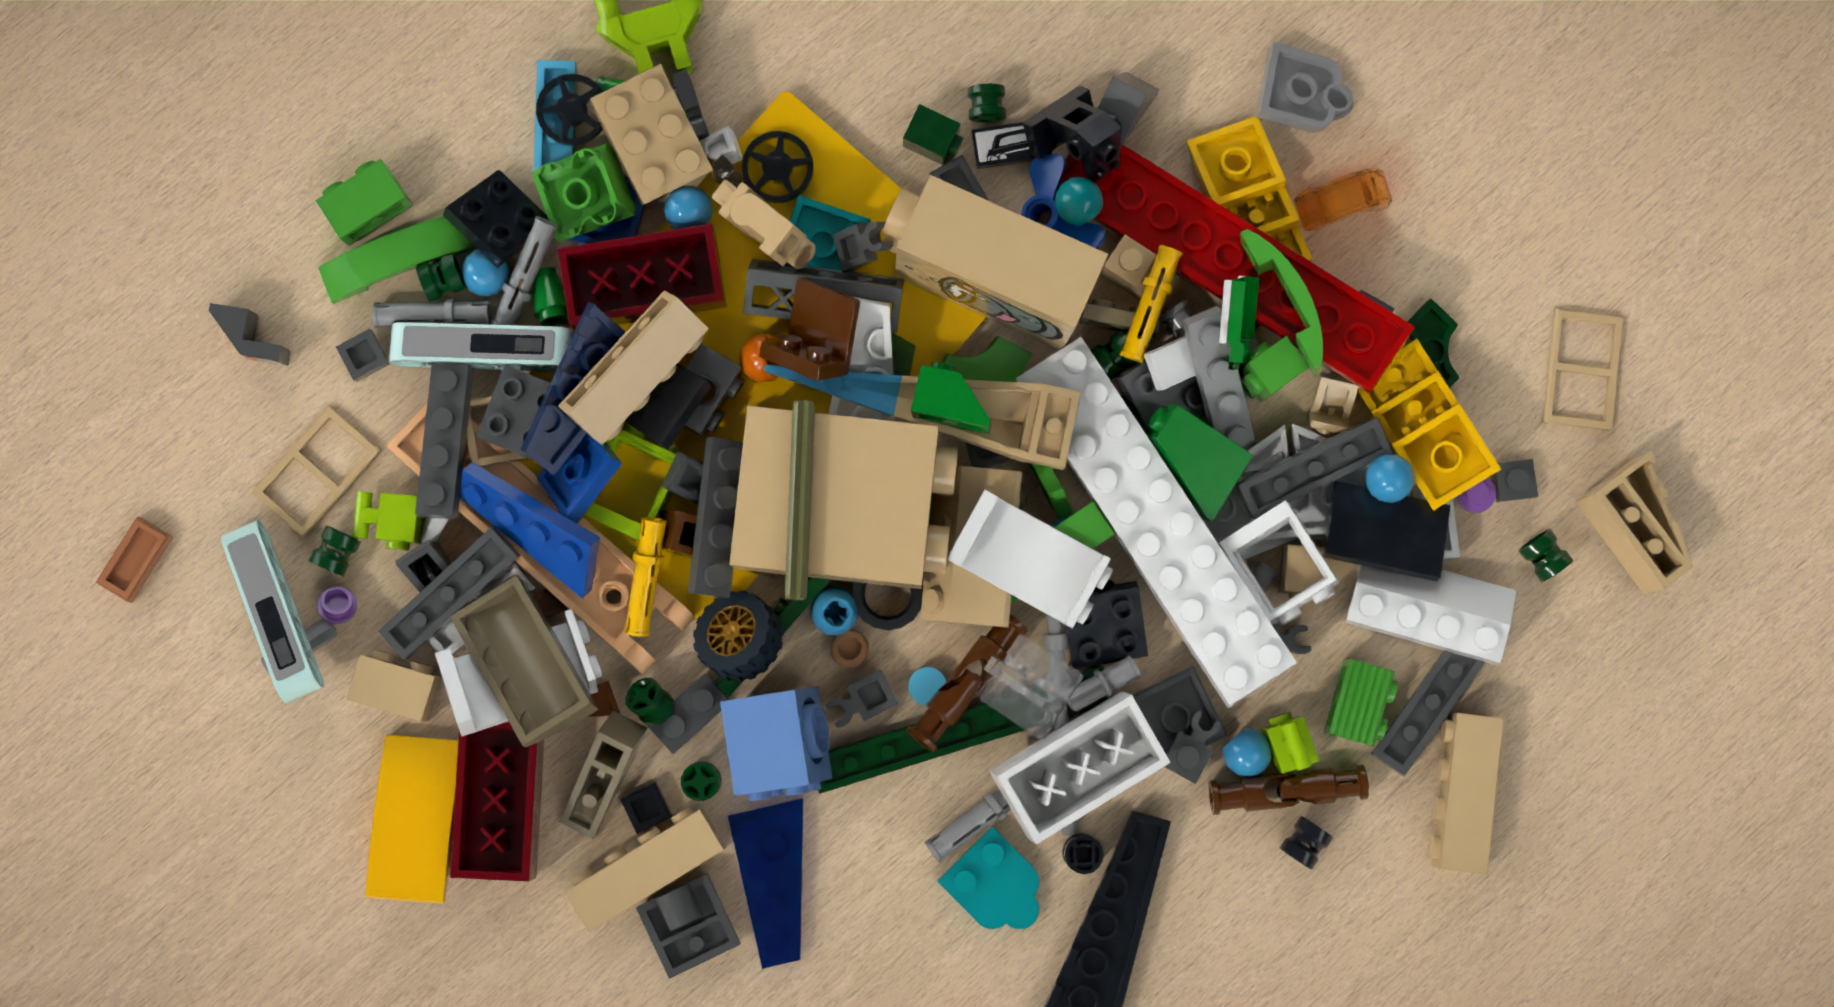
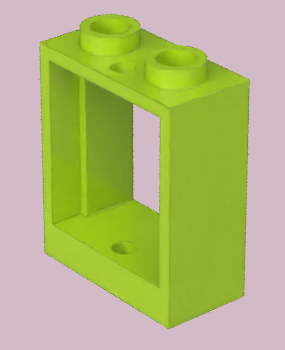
(616, 521)

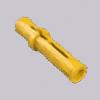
(1166, 260)
(647, 563)

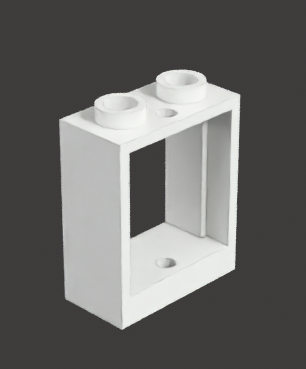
(1260, 529)

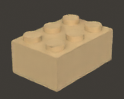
(651, 134)

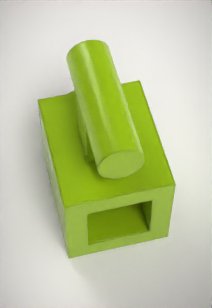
(393, 519)
(1290, 743)

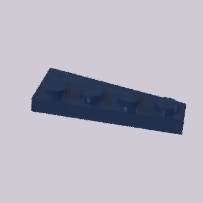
(553, 432)

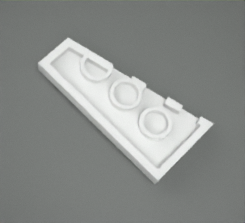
(869, 355)

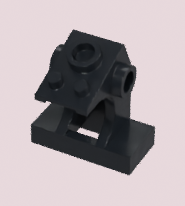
(1086, 130)

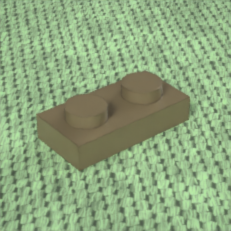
(1104, 315)

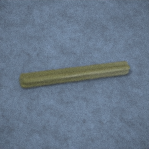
(799, 500)

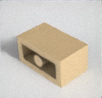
(394, 686)

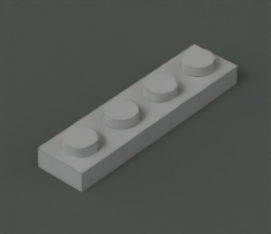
(1218, 386)

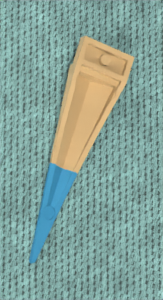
(1026, 418)

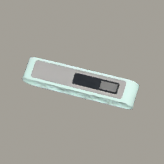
(479, 345)
(272, 612)

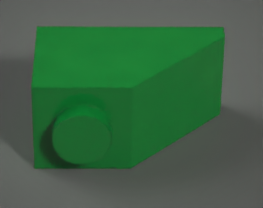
(947, 399)

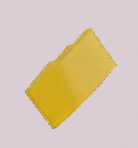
(1244, 177)
(1429, 427)
(413, 820)

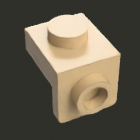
(1332, 404)

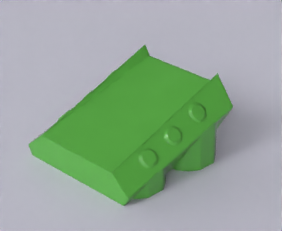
(584, 191)

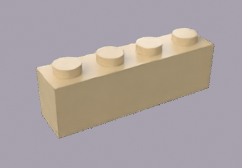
(634, 368)
(1466, 793)
(645, 869)

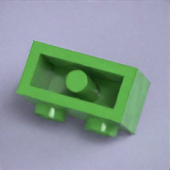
(363, 201)
(1271, 368)

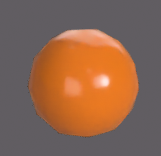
(752, 363)

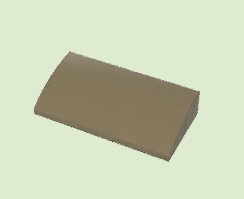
(523, 662)

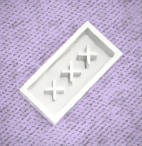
(1079, 766)

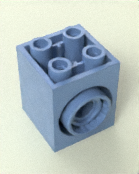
(777, 743)

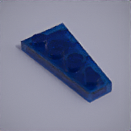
(770, 865)

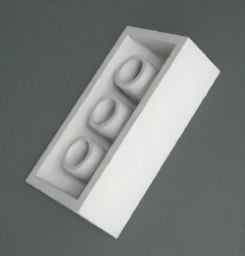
(1447, 614)

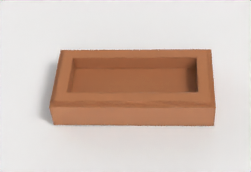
(134, 559)

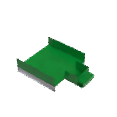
(1238, 317)

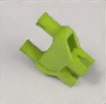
(650, 30)

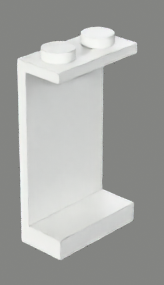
(1030, 560)
(471, 696)

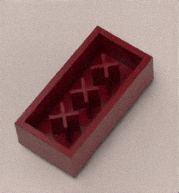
(633, 271)
(496, 806)

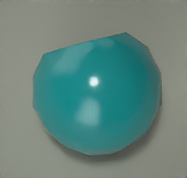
(1078, 200)

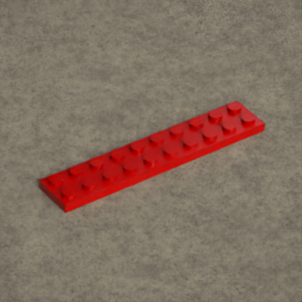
(1165, 211)

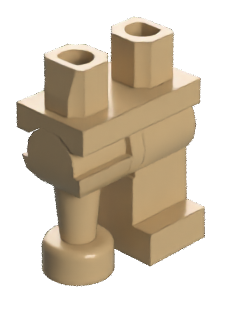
(762, 222)

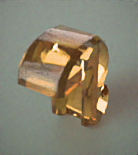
(1343, 198)

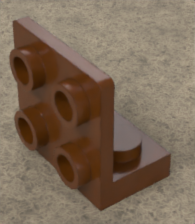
(818, 333)

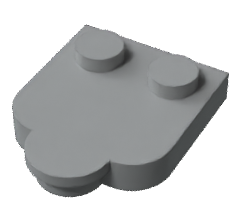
(1302, 90)

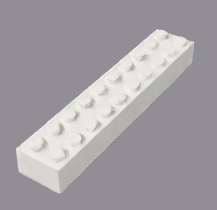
(1164, 532)

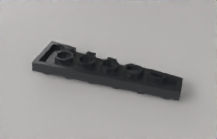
(1110, 933)

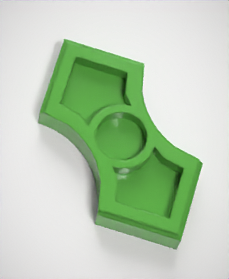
(998, 362)
(1052, 490)

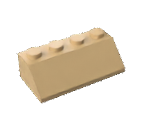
(959, 594)

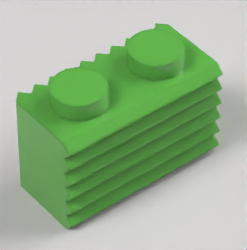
(1361, 702)

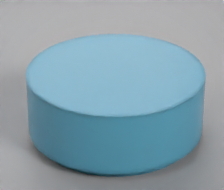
(925, 684)

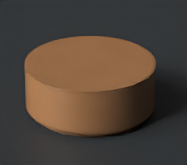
(849, 648)

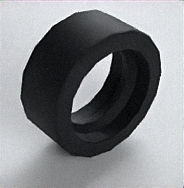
(883, 622)

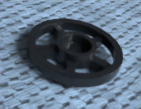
(570, 109)
(777, 166)

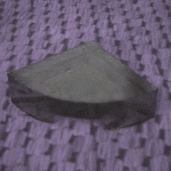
(725, 170)

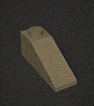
(602, 773)

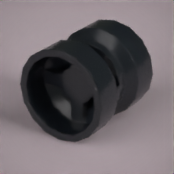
(1311, 835)
(1081, 848)

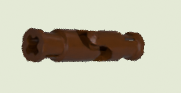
(955, 696)
(1316, 787)

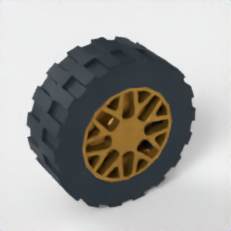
(736, 618)

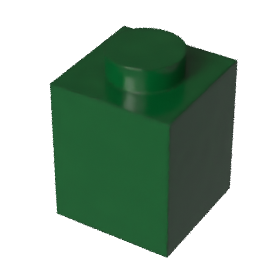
(933, 135)

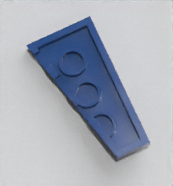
(540, 531)

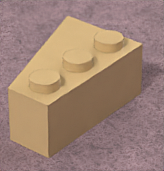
(1638, 525)

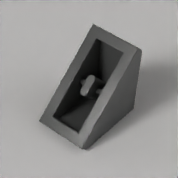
(1128, 101)
(423, 563)

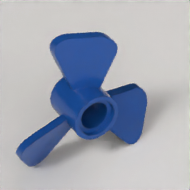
(1046, 180)

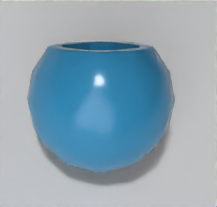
(688, 207)
(482, 276)
(1390, 478)
(834, 611)
(1248, 753)

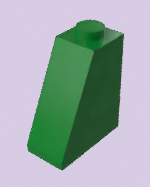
(1197, 457)

